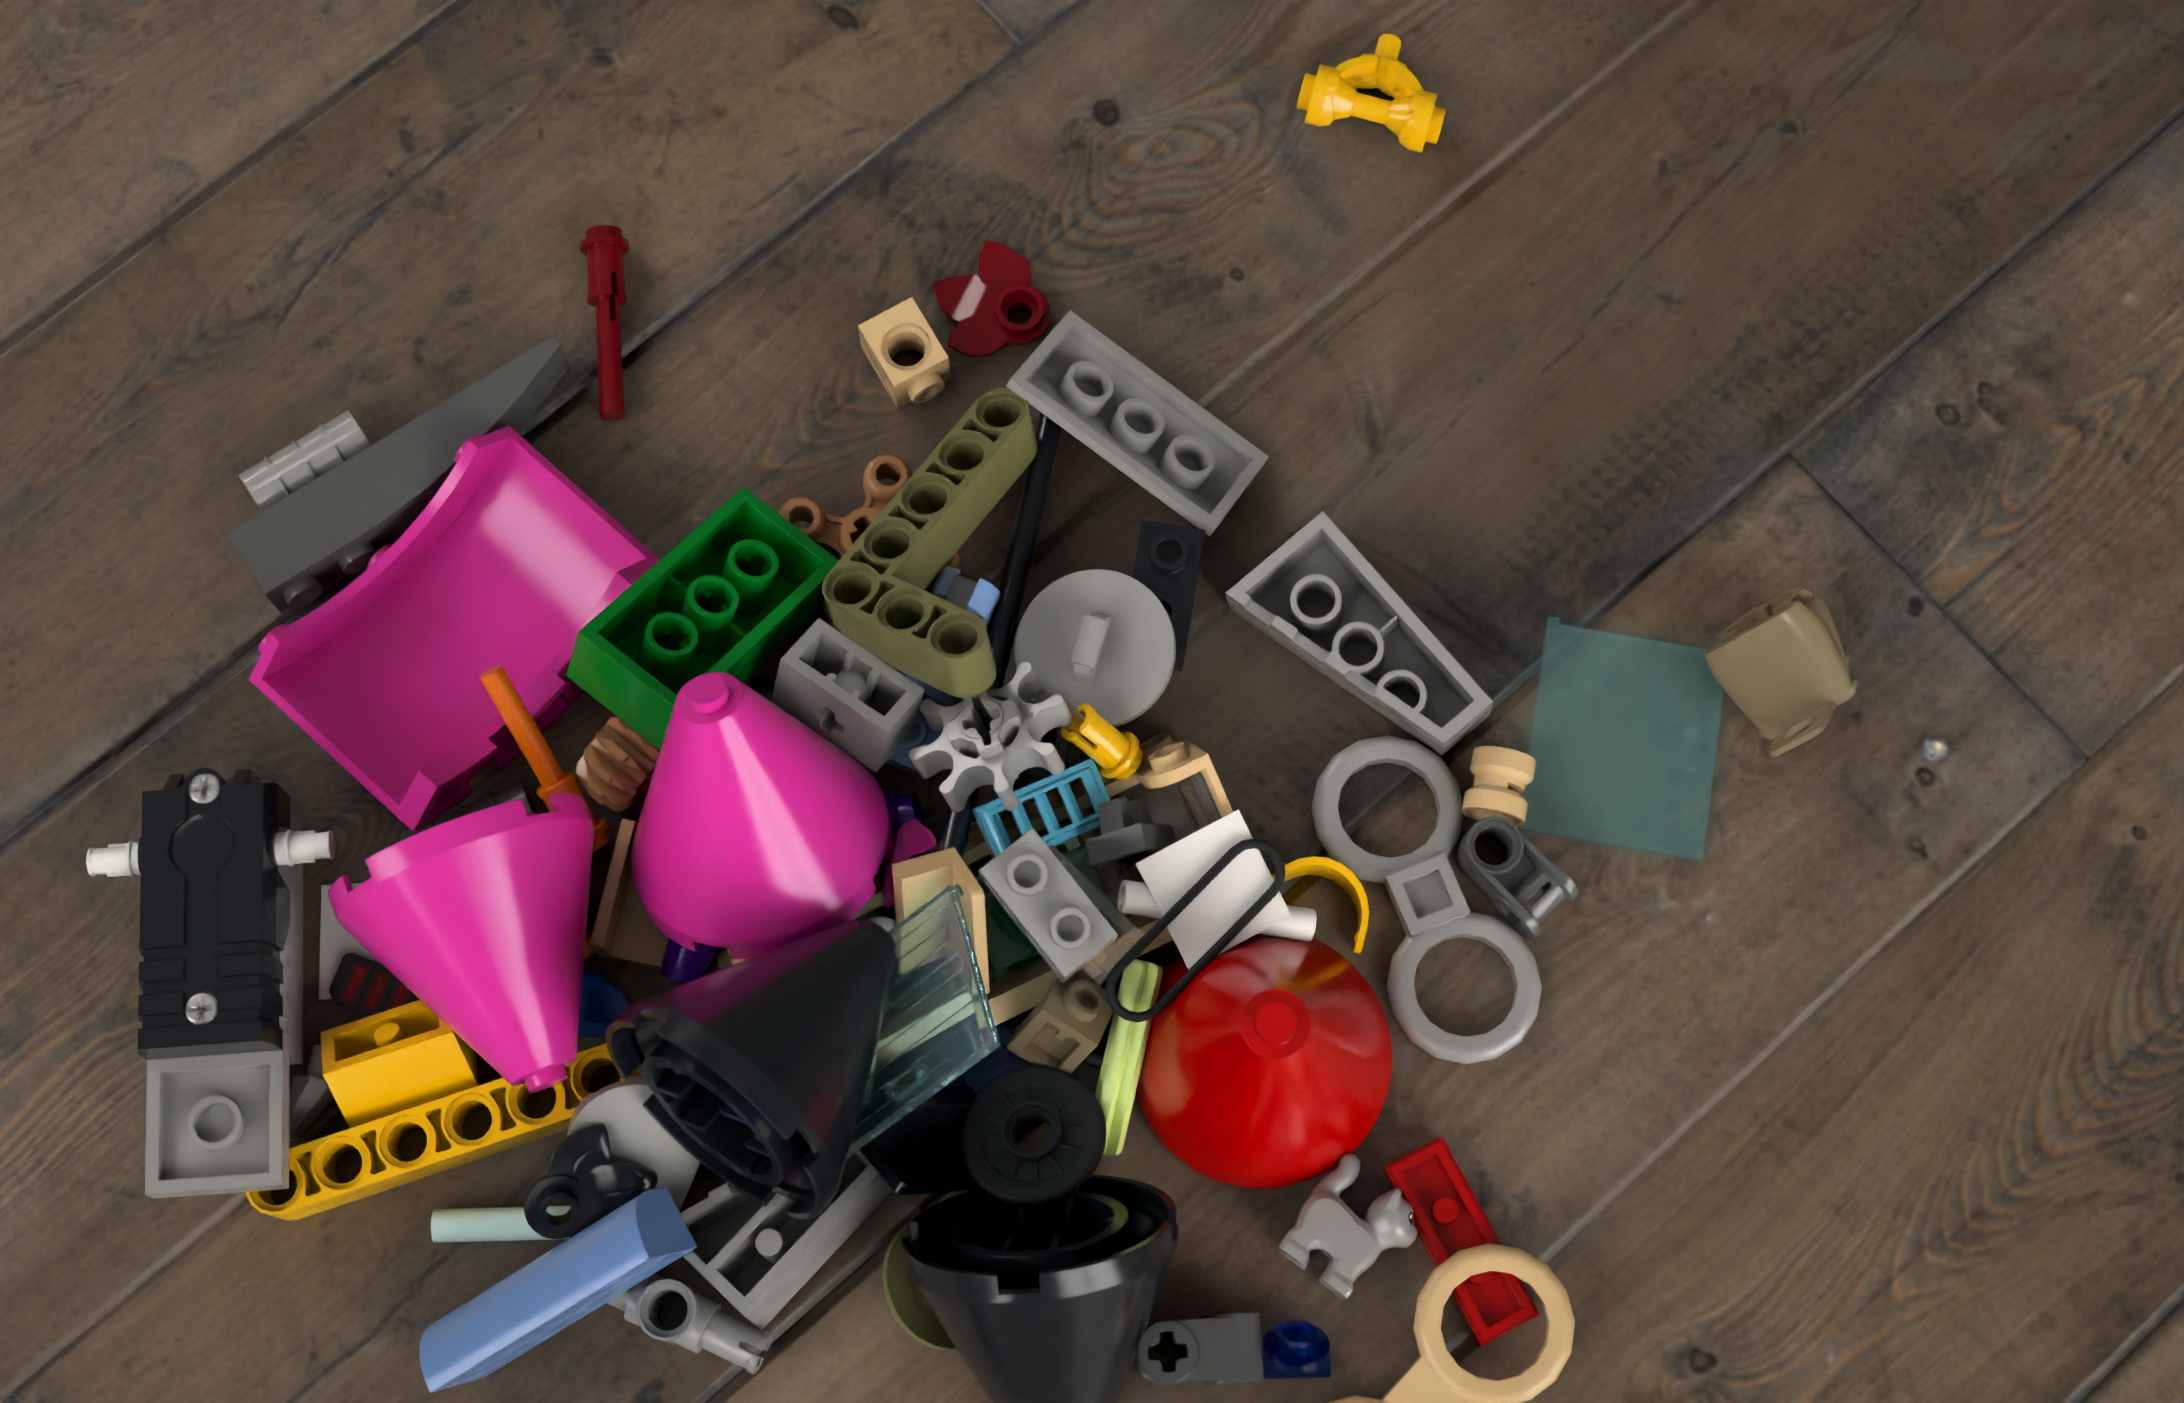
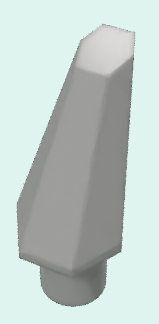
(308, 1096)

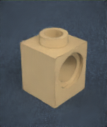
(899, 330)

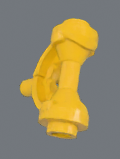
(1334, 96)

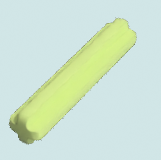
(1126, 1051)

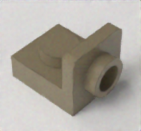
(1063, 1025)

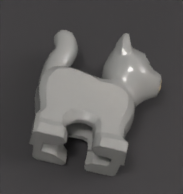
(1337, 1232)

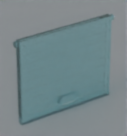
(1623, 742)
(934, 1018)

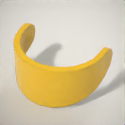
(1344, 878)

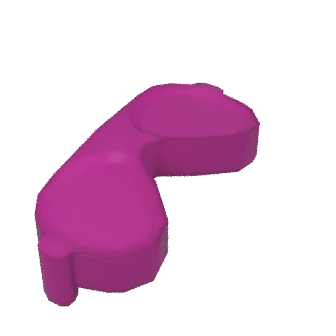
(910, 842)

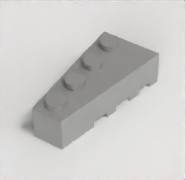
(1356, 630)

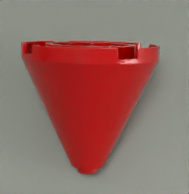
(1266, 1064)

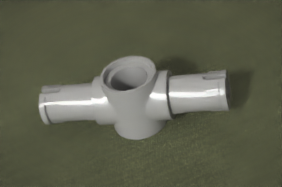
(704, 1324)

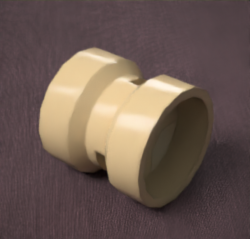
(1498, 784)

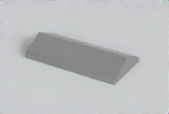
(1138, 422)

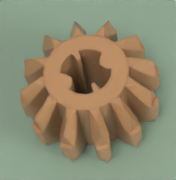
(617, 765)

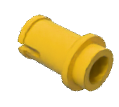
(1112, 750)

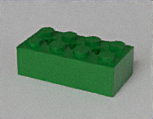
(706, 607)

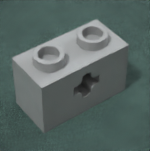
(847, 694)

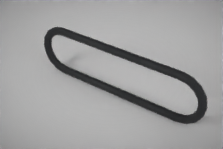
(1175, 911)

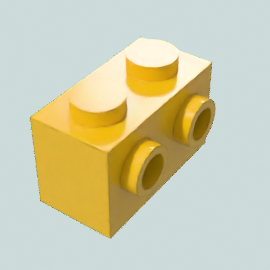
(394, 1062)

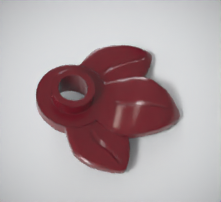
(986, 301)

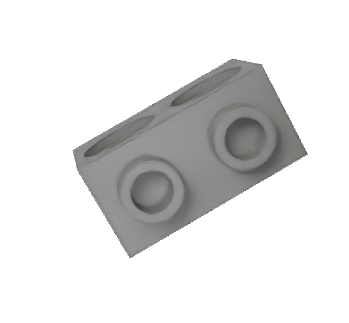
(1047, 905)

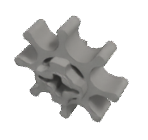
(992, 739)

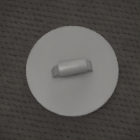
(1098, 644)

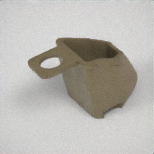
(1784, 667)

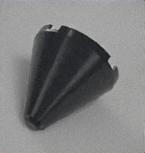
(767, 1061)
(1048, 1293)

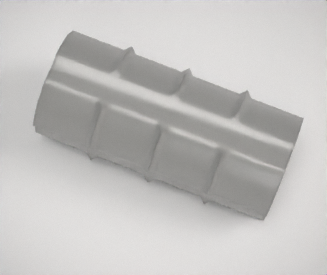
(304, 460)

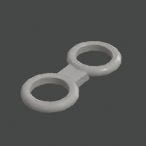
(1427, 899)

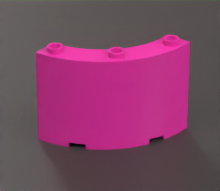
(392, 663)

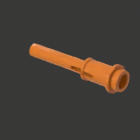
(534, 746)

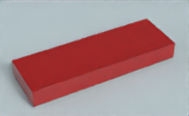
(1451, 1221)

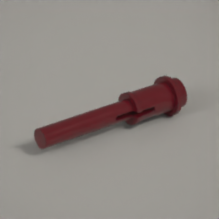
(606, 292)

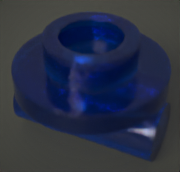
(1296, 1351)

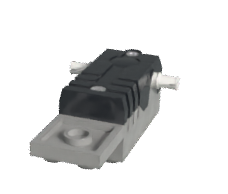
(218, 976)

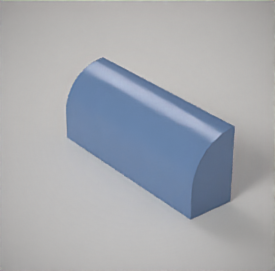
(554, 1290)

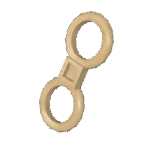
(1437, 1376)

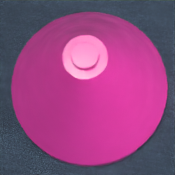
(754, 825)
(487, 929)

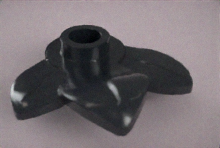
(585, 1179)

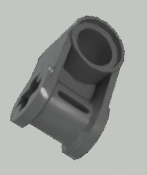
(1517, 878)
(1213, 1348)

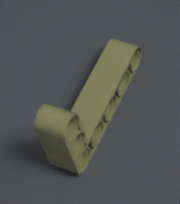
(881, 580)

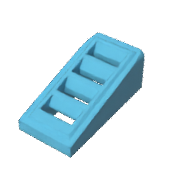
(993, 828)

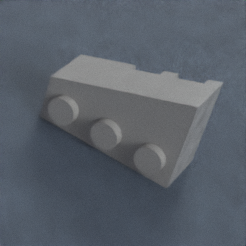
(764, 1255)

